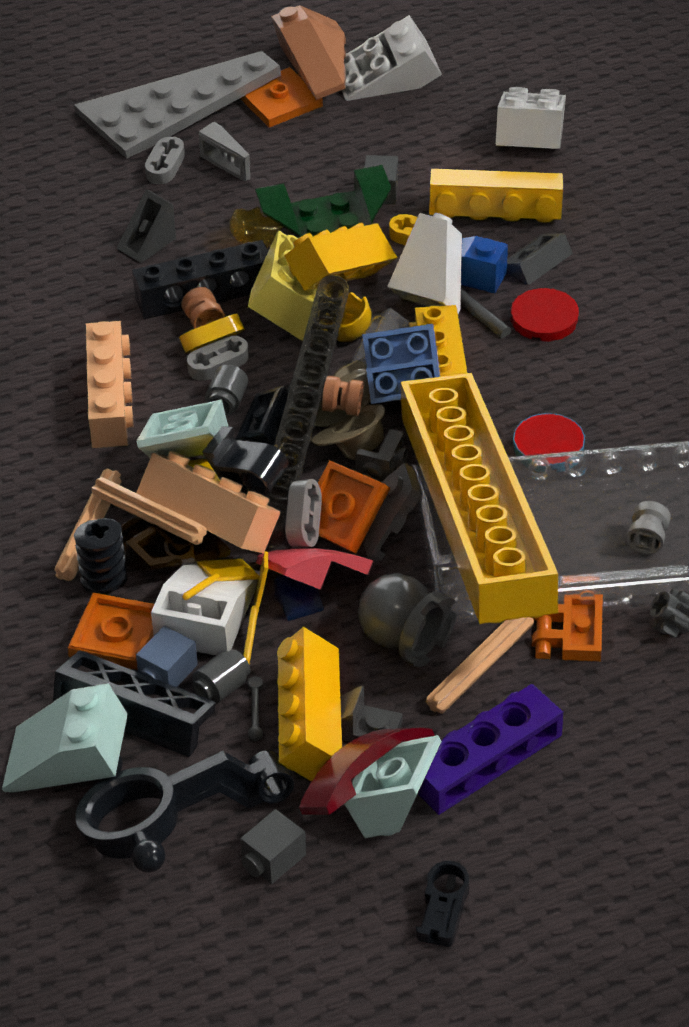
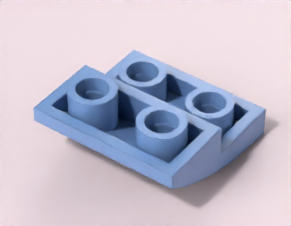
(399, 357)

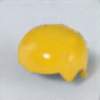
(356, 318)

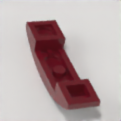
(333, 781)

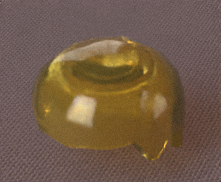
(253, 226)

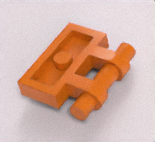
(580, 634)

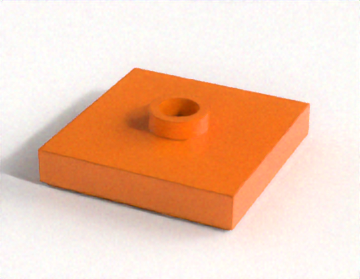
(282, 99)
(348, 505)
(113, 629)

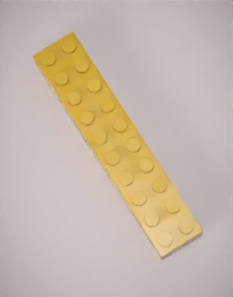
(479, 500)

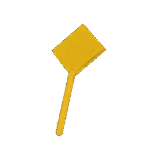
(221, 571)
(255, 608)

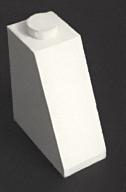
(430, 263)

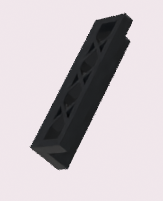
(147, 718)

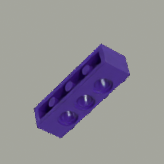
(490, 747)

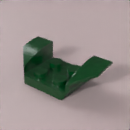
(330, 211)

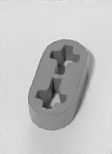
(170, 161)
(225, 351)
(303, 513)

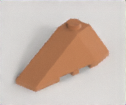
(313, 47)

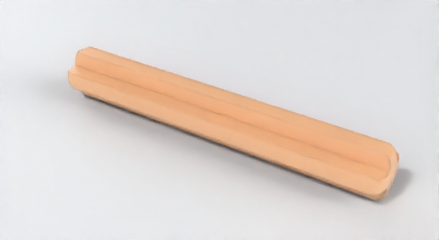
(95, 509)
(149, 510)
(477, 663)

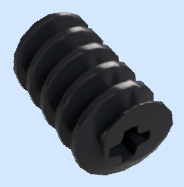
(101, 555)

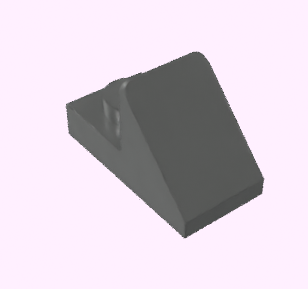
(362, 719)

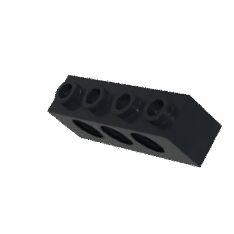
(224, 271)

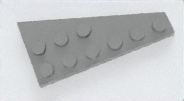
(147, 113)

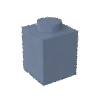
(167, 657)

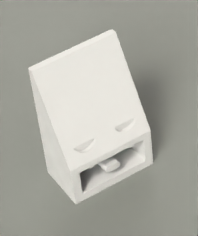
(390, 63)
(530, 118)
(210, 616)

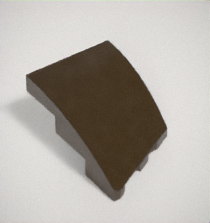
(154, 548)

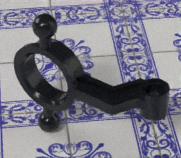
(245, 783)

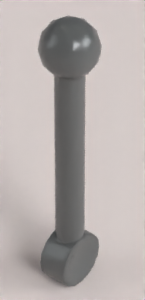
(255, 684)

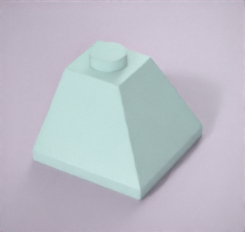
(390, 787)

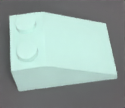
(182, 429)
(68, 741)

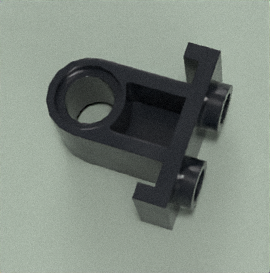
(248, 463)

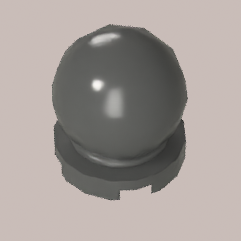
(404, 616)

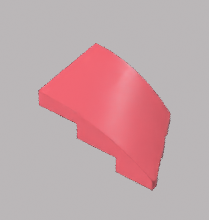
(312, 564)

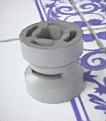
(648, 527)

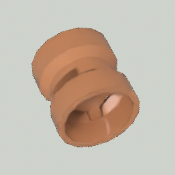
(201, 307)
(350, 395)

